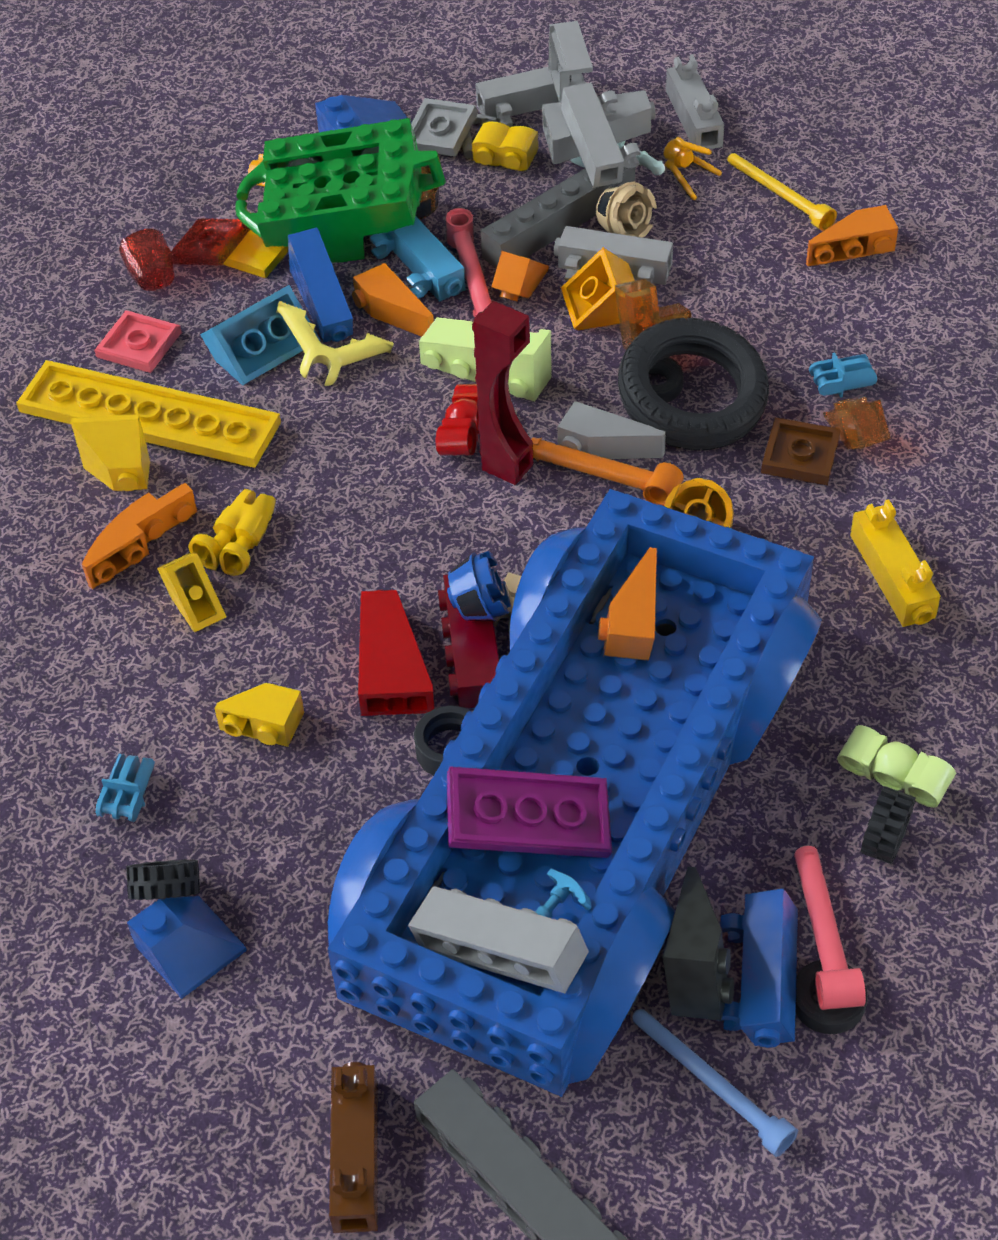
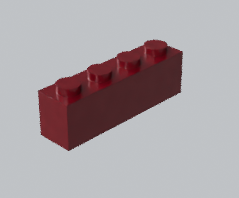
(471, 652)

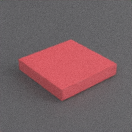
(138, 341)

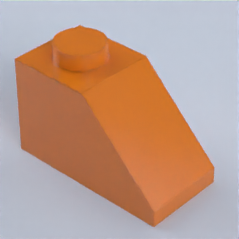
(517, 276)

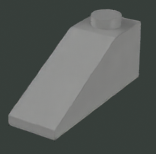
(609, 434)

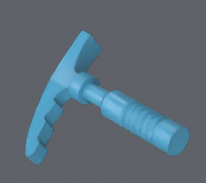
(565, 886)

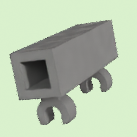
(516, 94)
(694, 104)
(592, 134)
(646, 257)

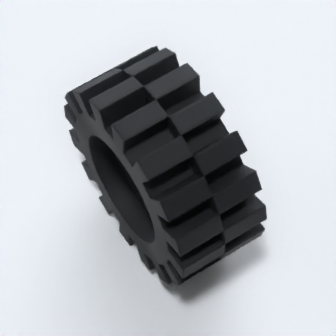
(888, 825)

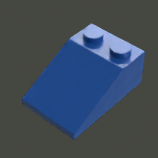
(354, 111)

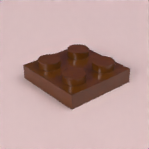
(801, 451)

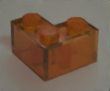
(640, 309)

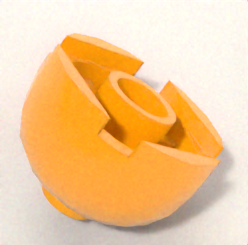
(702, 499)

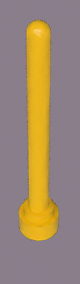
(821, 215)

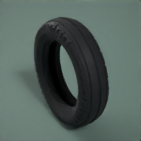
(709, 341)

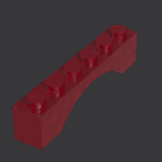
(498, 340)

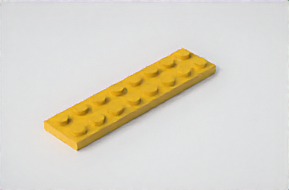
(166, 414)

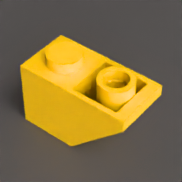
(262, 713)

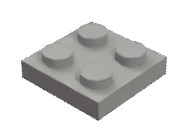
(443, 125)

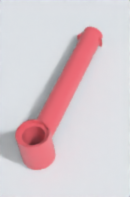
(460, 236)
(836, 984)

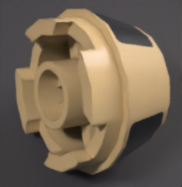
(626, 209)

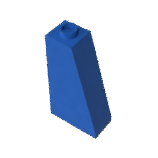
(319, 285)

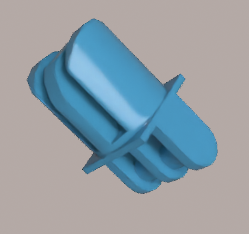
(842, 374)
(125, 786)

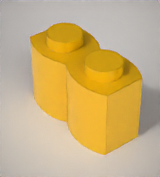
(505, 146)

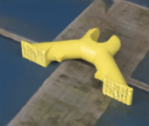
(319, 353)

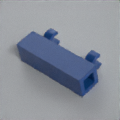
(768, 968)

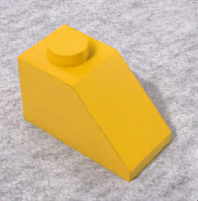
(192, 591)

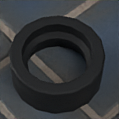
(430, 724)

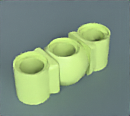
(896, 766)

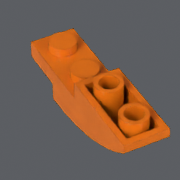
(127, 535)

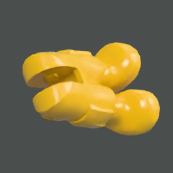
(236, 530)

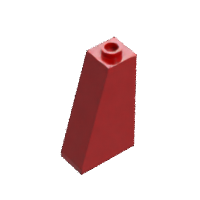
(390, 662)

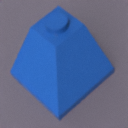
(184, 941)

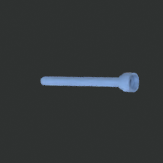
(775, 1133)

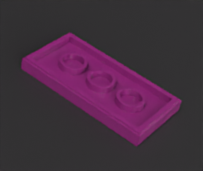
(528, 812)

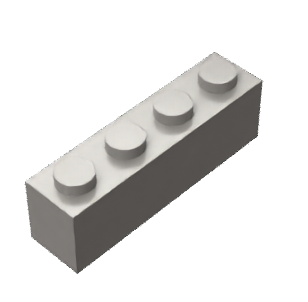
(500, 938)

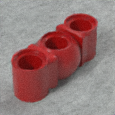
(460, 426)

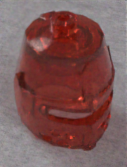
(148, 259)

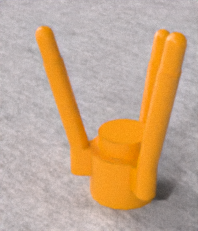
(680, 154)

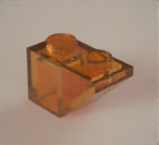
(860, 422)

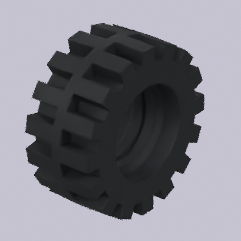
(163, 879)

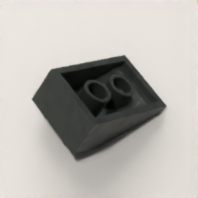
(696, 956)

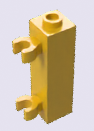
(895, 565)

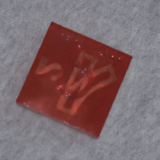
(209, 242)

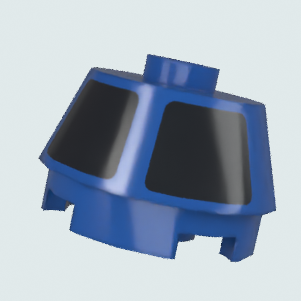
(478, 589)

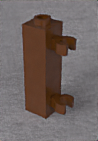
(354, 1149)

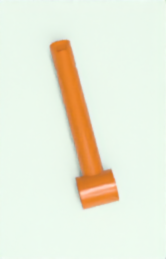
(655, 484)

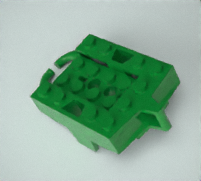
(341, 182)

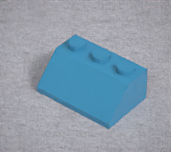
(254, 338)

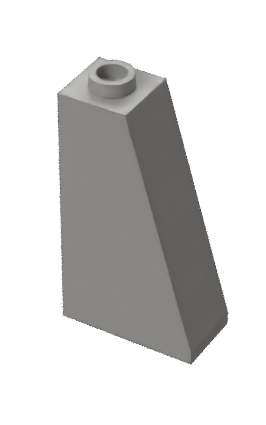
(631, 120)

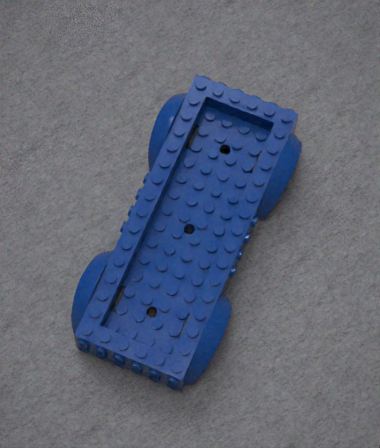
(658, 729)

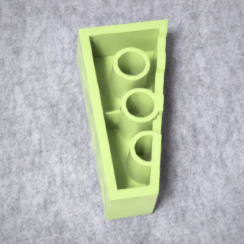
(450, 348)

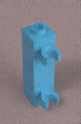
(426, 257)

